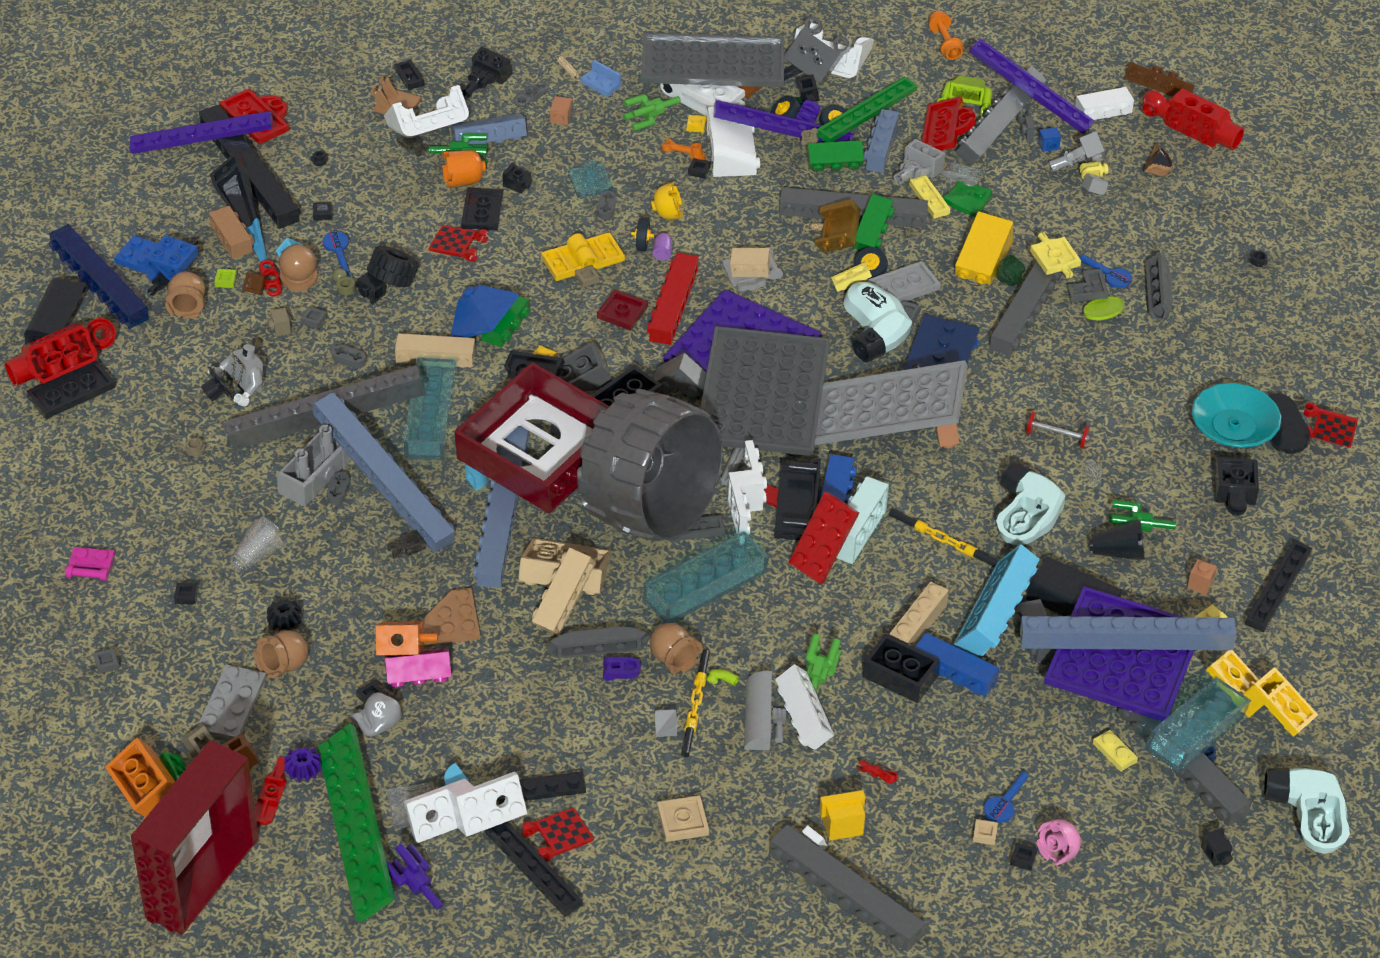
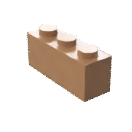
(231, 232)

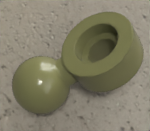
(344, 284)

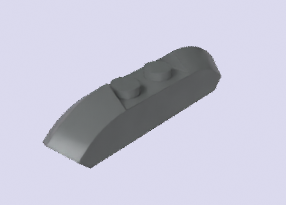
(1159, 287)
(598, 642)

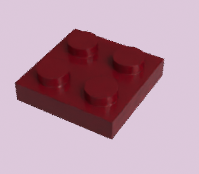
(622, 310)

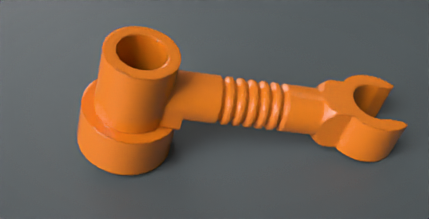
(694, 151)

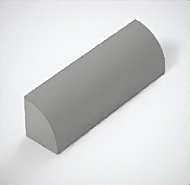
(758, 711)

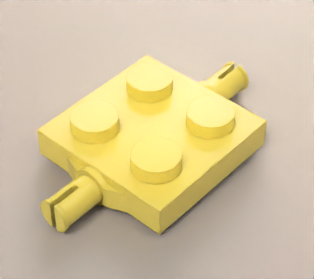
(1055, 255)

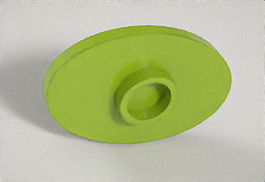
(1103, 308)

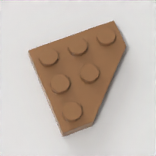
(453, 618)

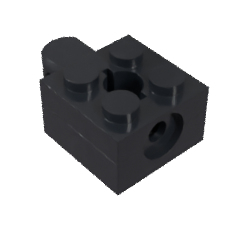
(1236, 483)

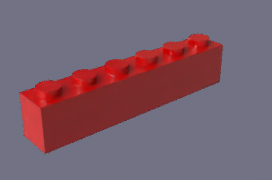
(673, 298)

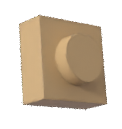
(985, 832)

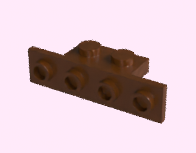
(1157, 79)

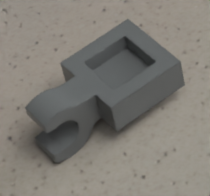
(1027, 126)

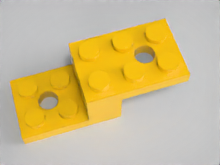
(1270, 691)

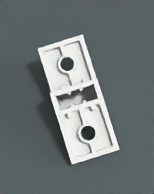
(746, 489)
(465, 807)

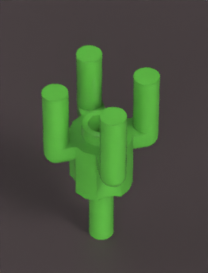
(648, 109)
(819, 665)

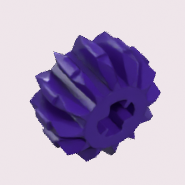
(809, 111)
(302, 764)

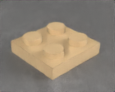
(683, 818)

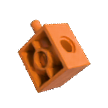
(412, 634)

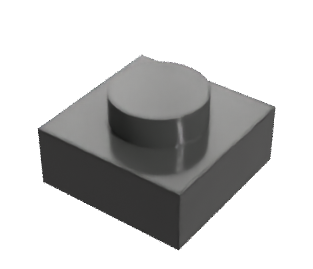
(912, 310)
(313, 317)
(106, 661)

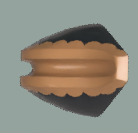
(1159, 162)

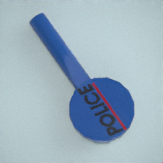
(337, 242)
(1114, 277)
(1001, 808)

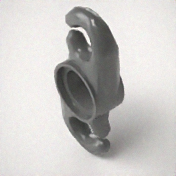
(522, 96)

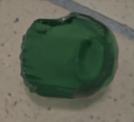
(1010, 270)

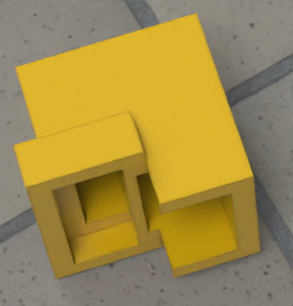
(843, 814)

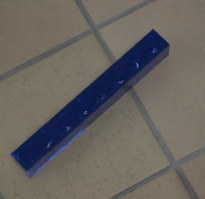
(98, 276)

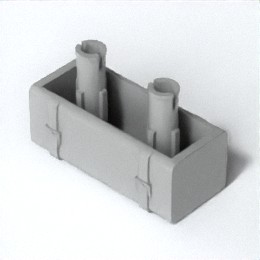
(312, 467)

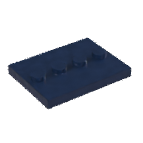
(942, 342)

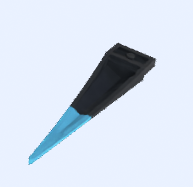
(235, 189)

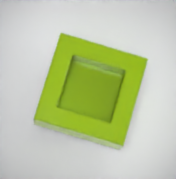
(225, 278)

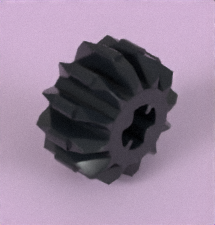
(284, 614)

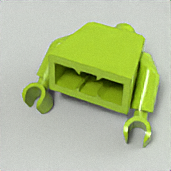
(970, 89)

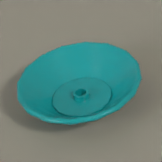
(1236, 415)

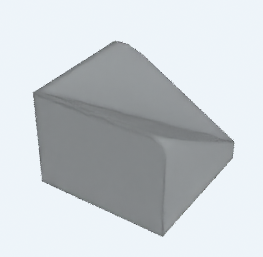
(1095, 184)
(665, 723)

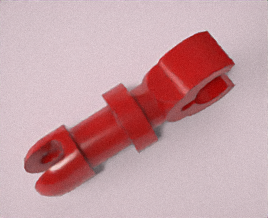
(877, 771)

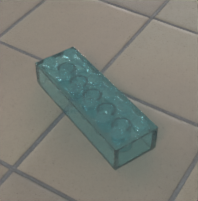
(431, 414)
(705, 577)
(1197, 724)

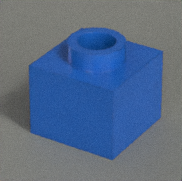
(1049, 139)

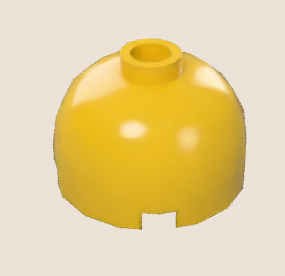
(667, 202)

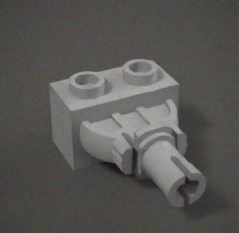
(1090, 149)
(920, 160)

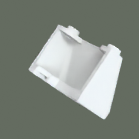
(850, 62)
(448, 112)
(731, 147)

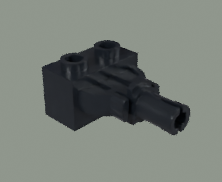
(487, 69)

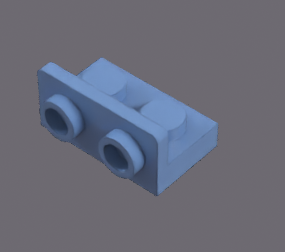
(602, 79)

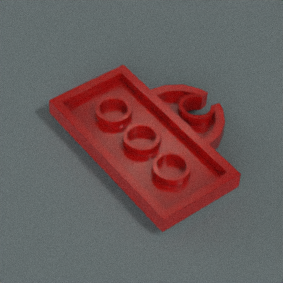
(249, 103)
(945, 122)

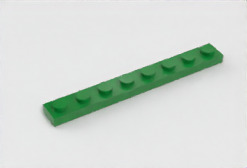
(866, 110)

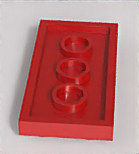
(824, 537)

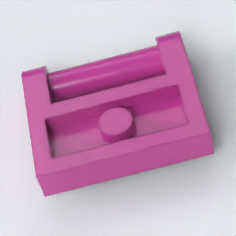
(92, 560)

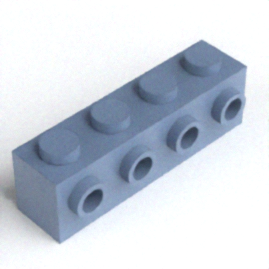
(496, 128)
(881, 140)

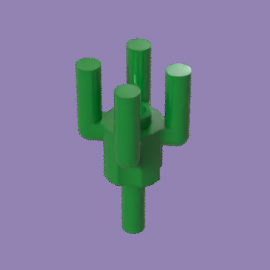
(464, 145)
(1146, 519)

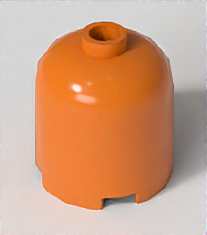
(462, 168)

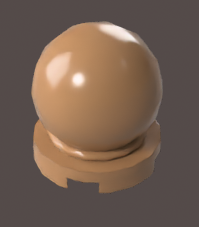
(298, 268)
(185, 295)
(675, 647)
(280, 653)

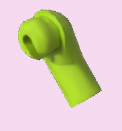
(724, 675)

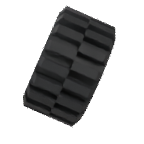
(392, 266)

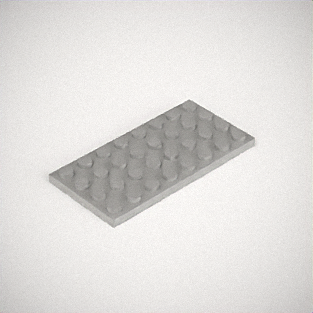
(891, 402)

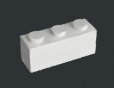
(1106, 103)

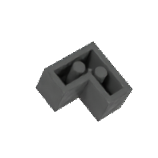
(682, 374)

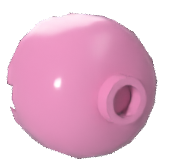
(1058, 836)

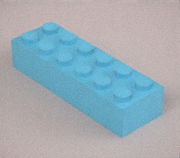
(997, 602)

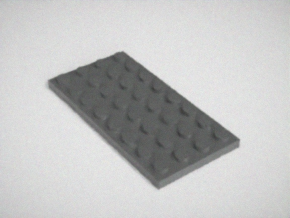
(713, 60)

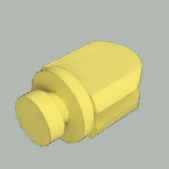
(1094, 168)

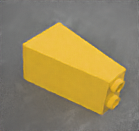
(984, 248)

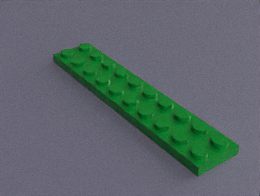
(355, 823)

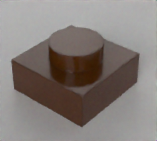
(254, 283)

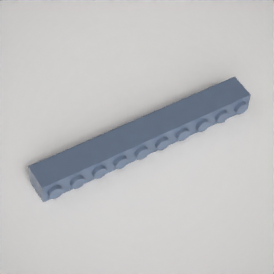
(384, 472)
(500, 520)
(1127, 633)

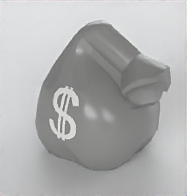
(378, 714)

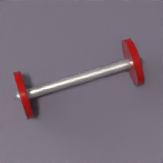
(1031, 423)

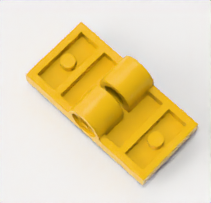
(580, 253)

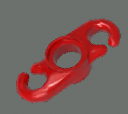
(276, 283)

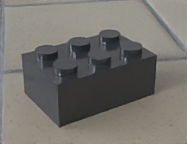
(901, 668)

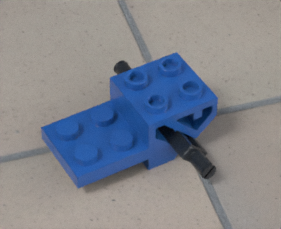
(158, 259)

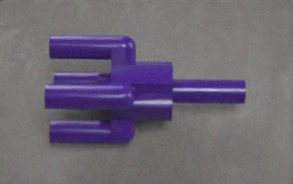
(413, 874)

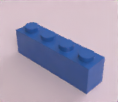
(839, 476)
(960, 665)

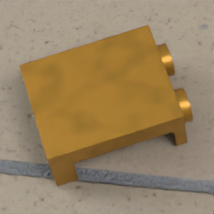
(839, 226)

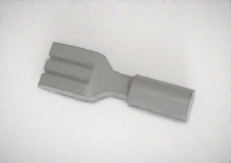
(779, 719)

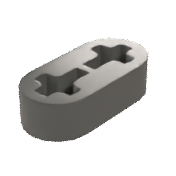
(602, 205)
(348, 356)
(335, 487)

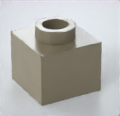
(279, 322)
(201, 735)

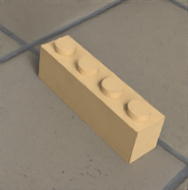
(414, 346)
(563, 591)
(921, 615)

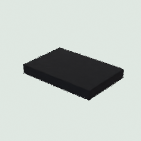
(482, 209)

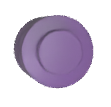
(662, 247)

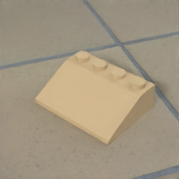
(544, 558)

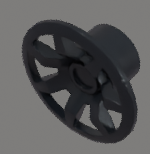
(215, 387)

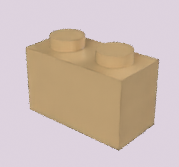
(750, 262)

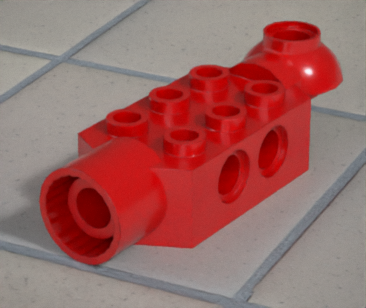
(1194, 118)
(60, 352)

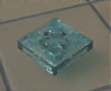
(590, 179)

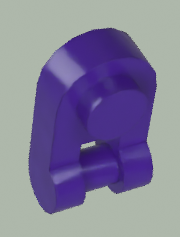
(629, 668)

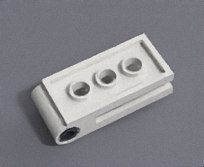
(702, 96)

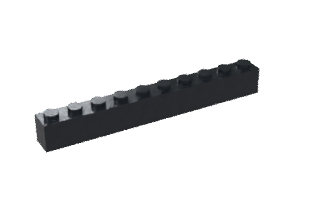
(263, 182)

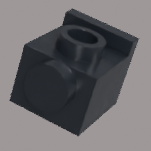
(516, 179)
(370, 287)
(1217, 847)

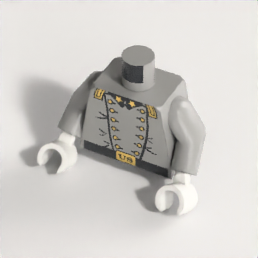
(244, 371)

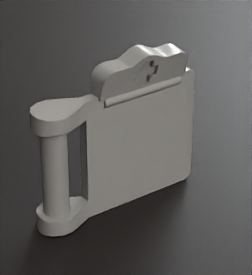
(753, 283)

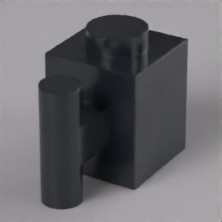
(808, 88)

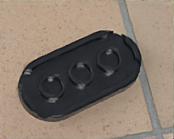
(1293, 431)

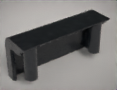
(54, 308)
(796, 498)
(1061, 585)

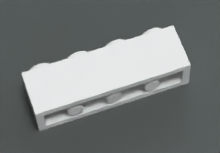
(804, 707)

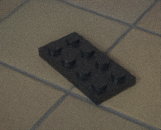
(70, 389)

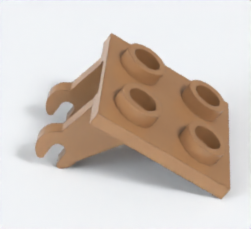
(392, 96)

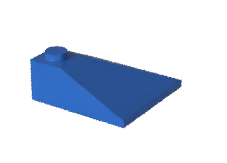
(480, 310)

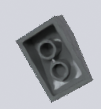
(586, 368)

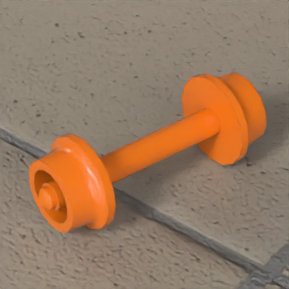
(952, 47)

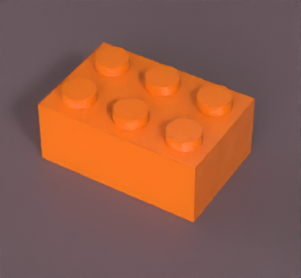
(140, 776)

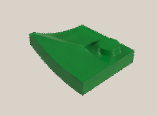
(968, 198)

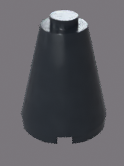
(1120, 542)

